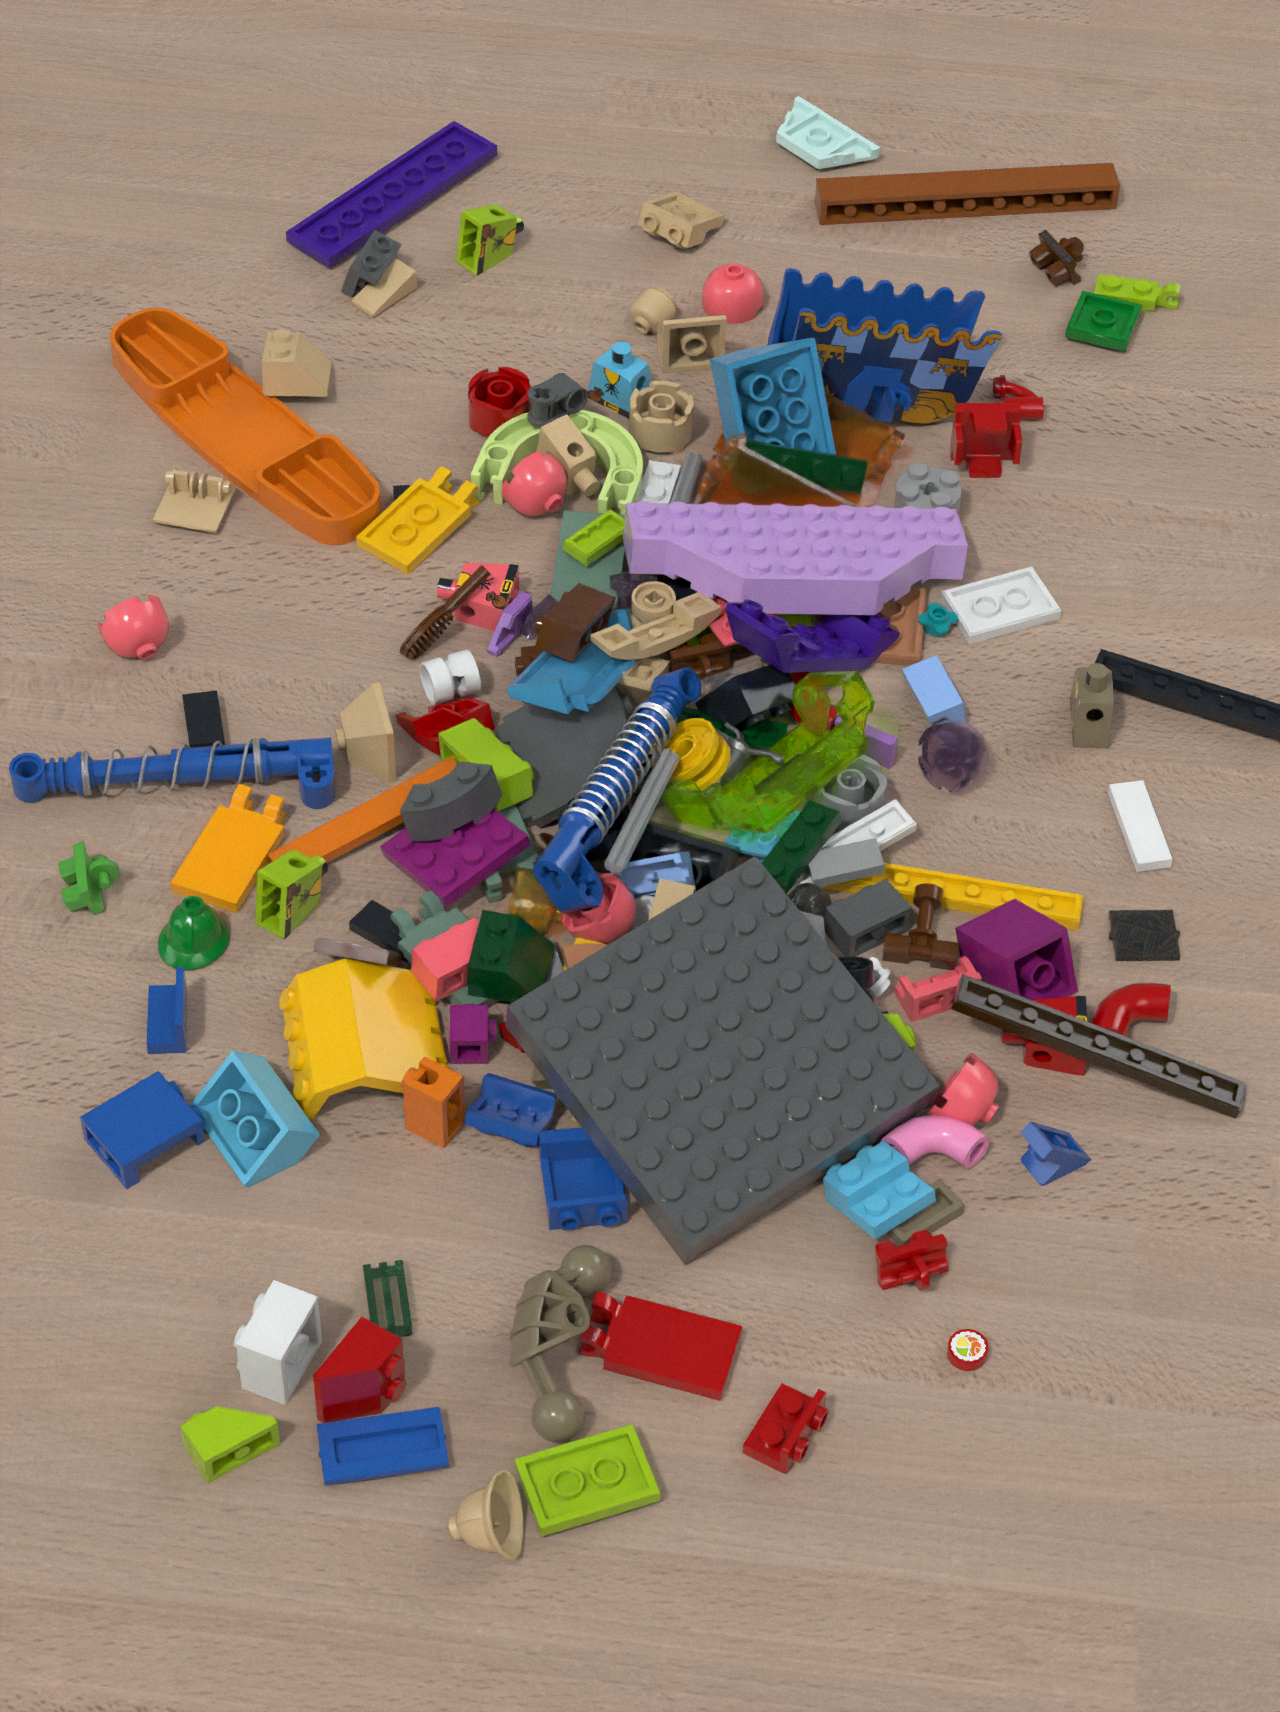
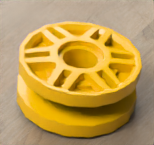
(701, 753)

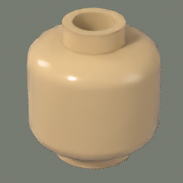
(652, 308)

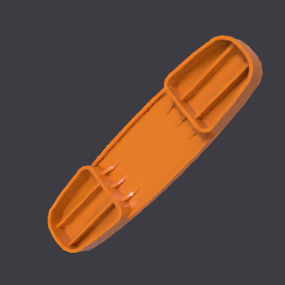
(241, 433)

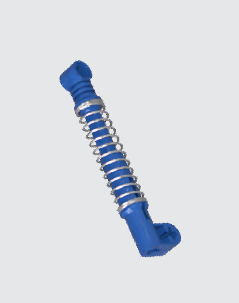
(588, 822)

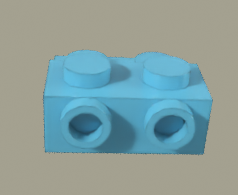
(877, 1189)

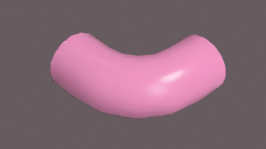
(938, 1135)

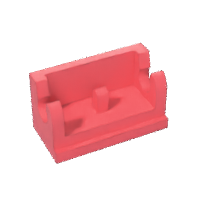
(934, 993)

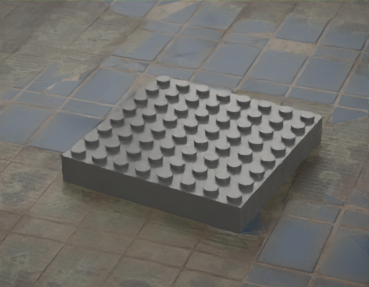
(720, 1058)

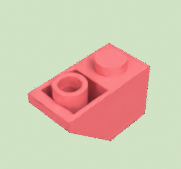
(444, 960)

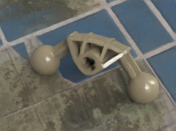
(547, 1317)

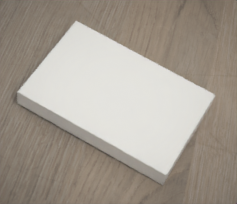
(1001, 605)

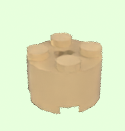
(661, 417)

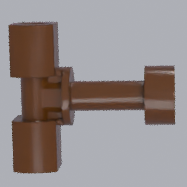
(922, 942)

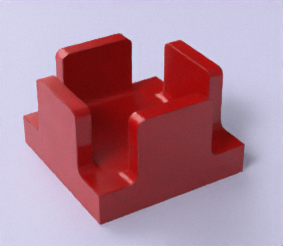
(985, 436)

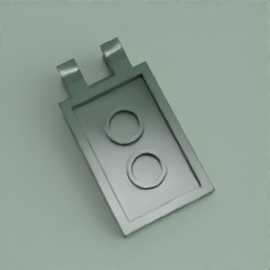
(435, 923)

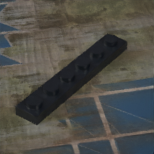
(1192, 694)

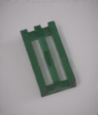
(384, 1272)

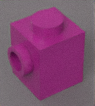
(470, 1034)

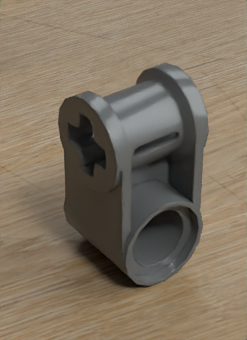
(555, 399)

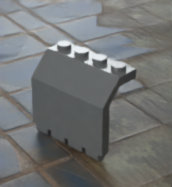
(564, 750)

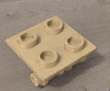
(194, 501)

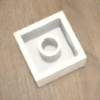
(278, 1341)

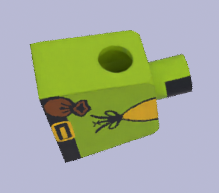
(486, 237)
(288, 891)

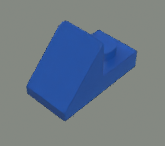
(1051, 1153)

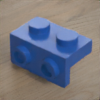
(512, 1110)

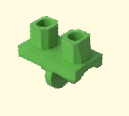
(91, 877)

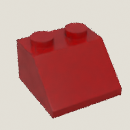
(360, 1374)

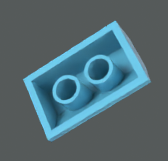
(254, 1118)

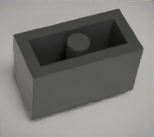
(866, 917)

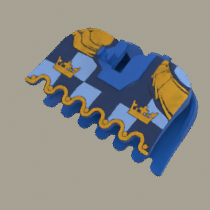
(884, 349)

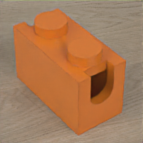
(433, 1102)

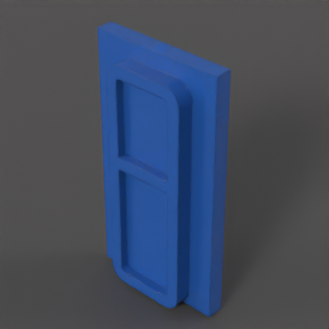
(382, 1446)

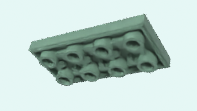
(570, 572)

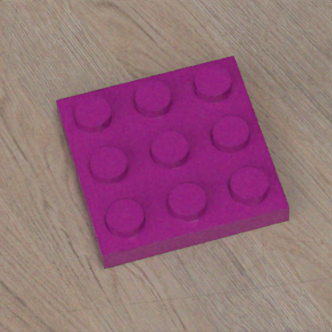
(458, 861)

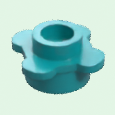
(937, 620)

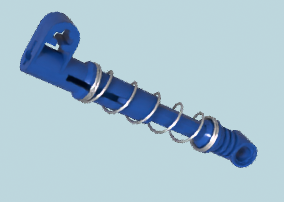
(260, 760)

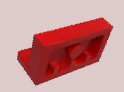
(785, 1428)

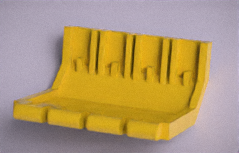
(356, 1028)

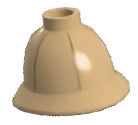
(492, 1518)

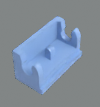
(934, 691)
(644, 874)

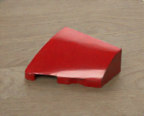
(442, 717)

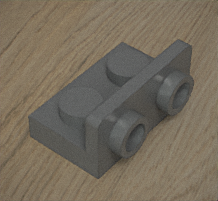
(370, 262)

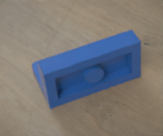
(167, 1016)

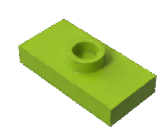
(595, 538)

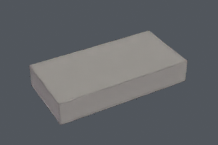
(846, 863)

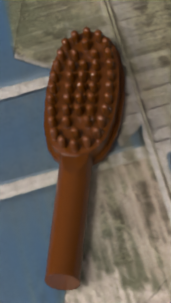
(436, 620)

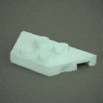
(822, 138)

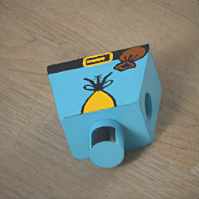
(616, 377)

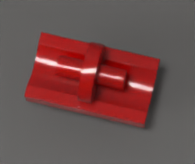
(911, 1262)

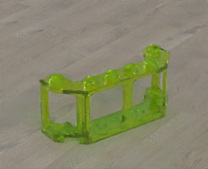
(823, 757)

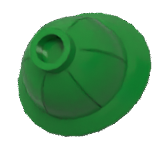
(193, 935)

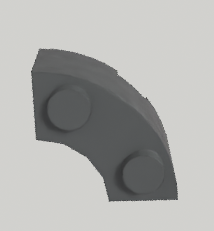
(450, 802)

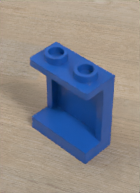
(141, 1126)
(579, 1182)

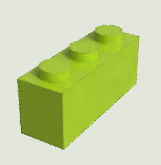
(476, 744)

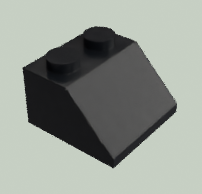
(750, 697)

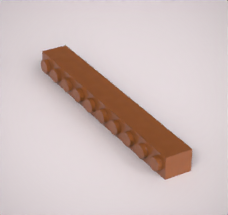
(966, 193)

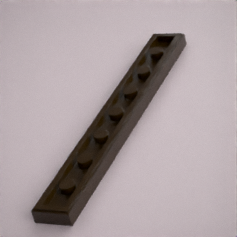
(1098, 1046)

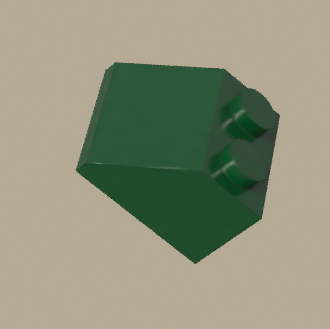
(507, 958)

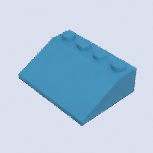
(774, 395)

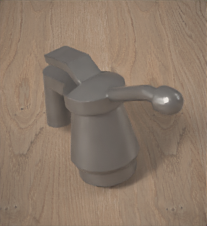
(739, 752)

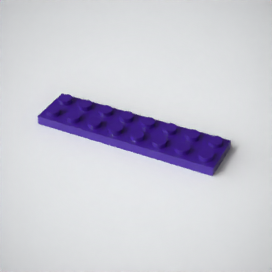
(391, 193)

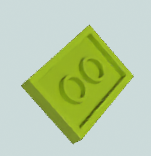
(586, 1480)

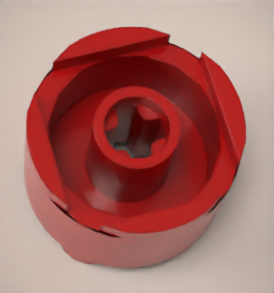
(497, 398)

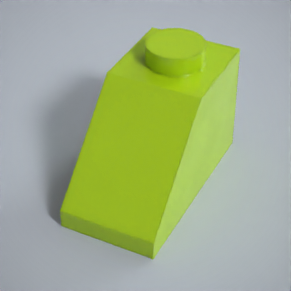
(227, 1439)

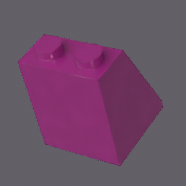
(1020, 951)

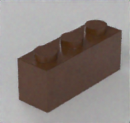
(570, 622)

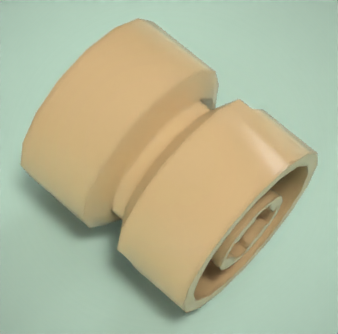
(651, 602)

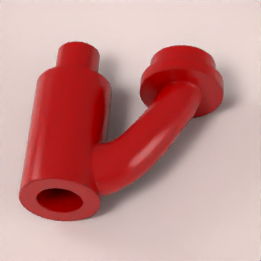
(1031, 405)

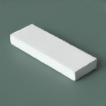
(1140, 826)

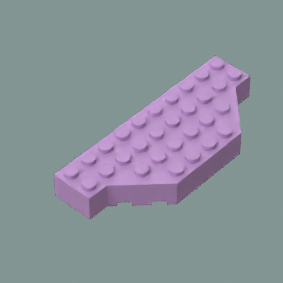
(796, 555)

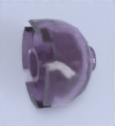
(953, 755)

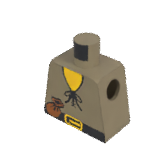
(1092, 690)

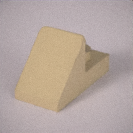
(639, 678)

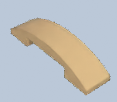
(656, 637)

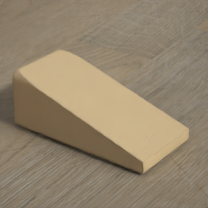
(393, 286)

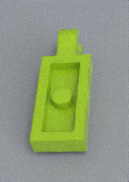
(1138, 291)

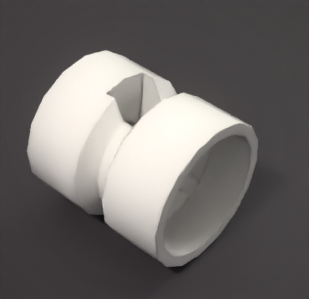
(450, 677)

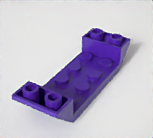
(834, 645)

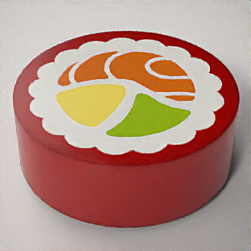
(967, 1350)

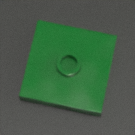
(1103, 321)

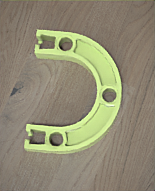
(614, 449)

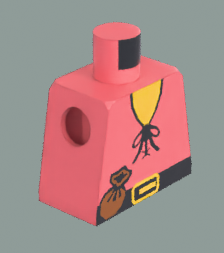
(489, 599)

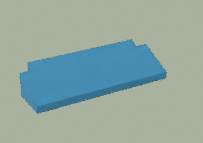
(570, 685)

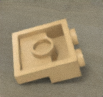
(679, 219)

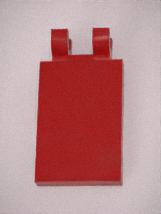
(662, 1344)

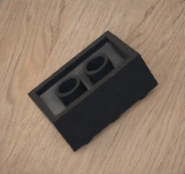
(708, 856)

